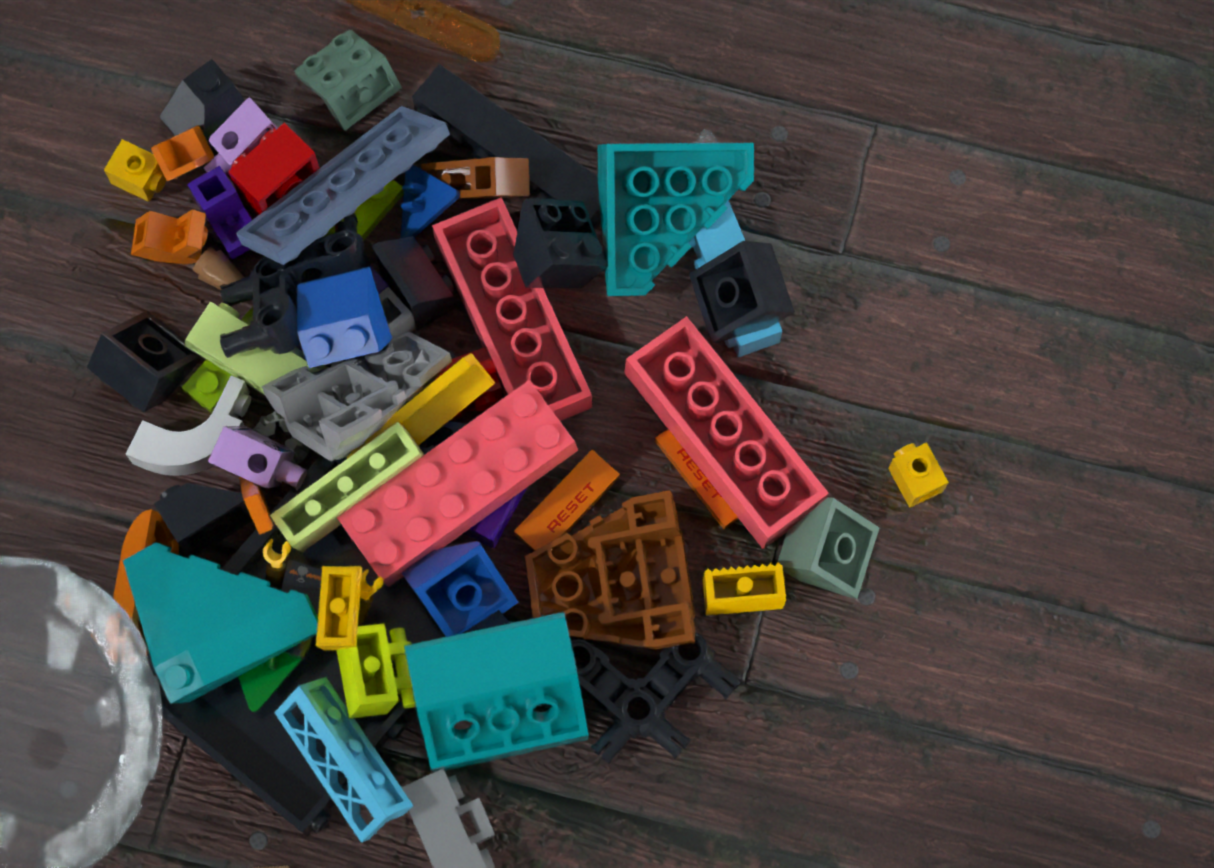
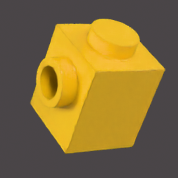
(135, 171)
(917, 473)

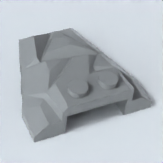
(356, 397)

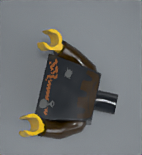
(308, 581)

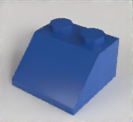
(340, 318)

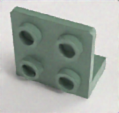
(349, 78)

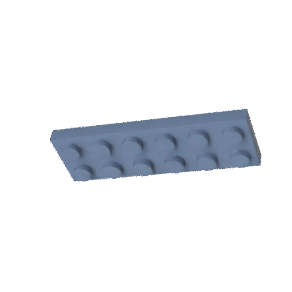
(342, 184)

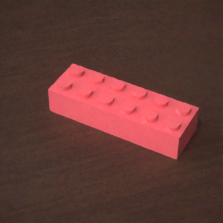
(508, 318)
(725, 432)
(458, 483)

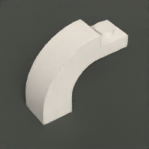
(189, 450)

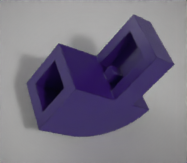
(222, 208)

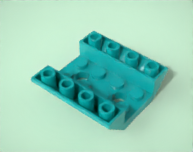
(495, 683)

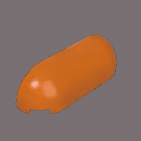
(143, 532)

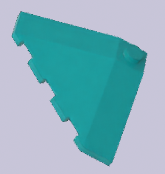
(659, 200)
(209, 622)

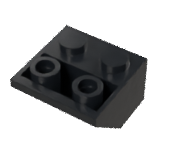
(557, 244)

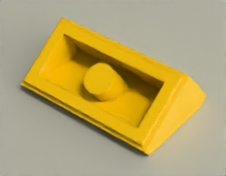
(339, 607)

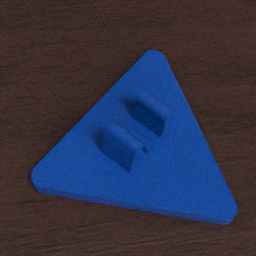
(423, 200)

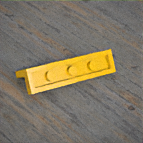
(440, 401)

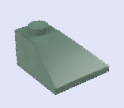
(830, 548)

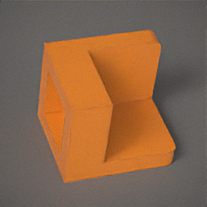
(182, 153)

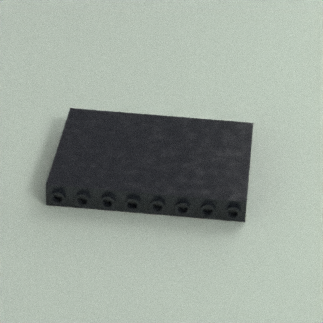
(256, 743)

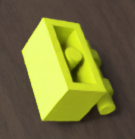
(369, 672)

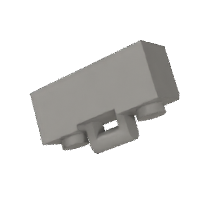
(439, 822)

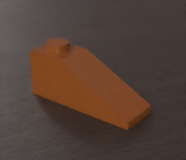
(484, 177)

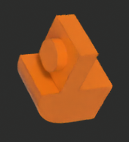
(170, 238)

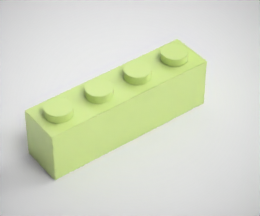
(252, 366)
(316, 509)

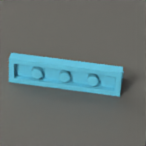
(346, 751)

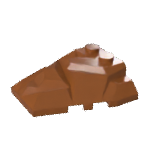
(619, 577)

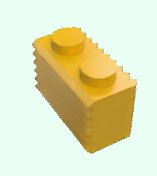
(744, 589)

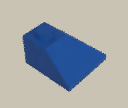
(459, 587)

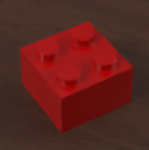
(272, 168)

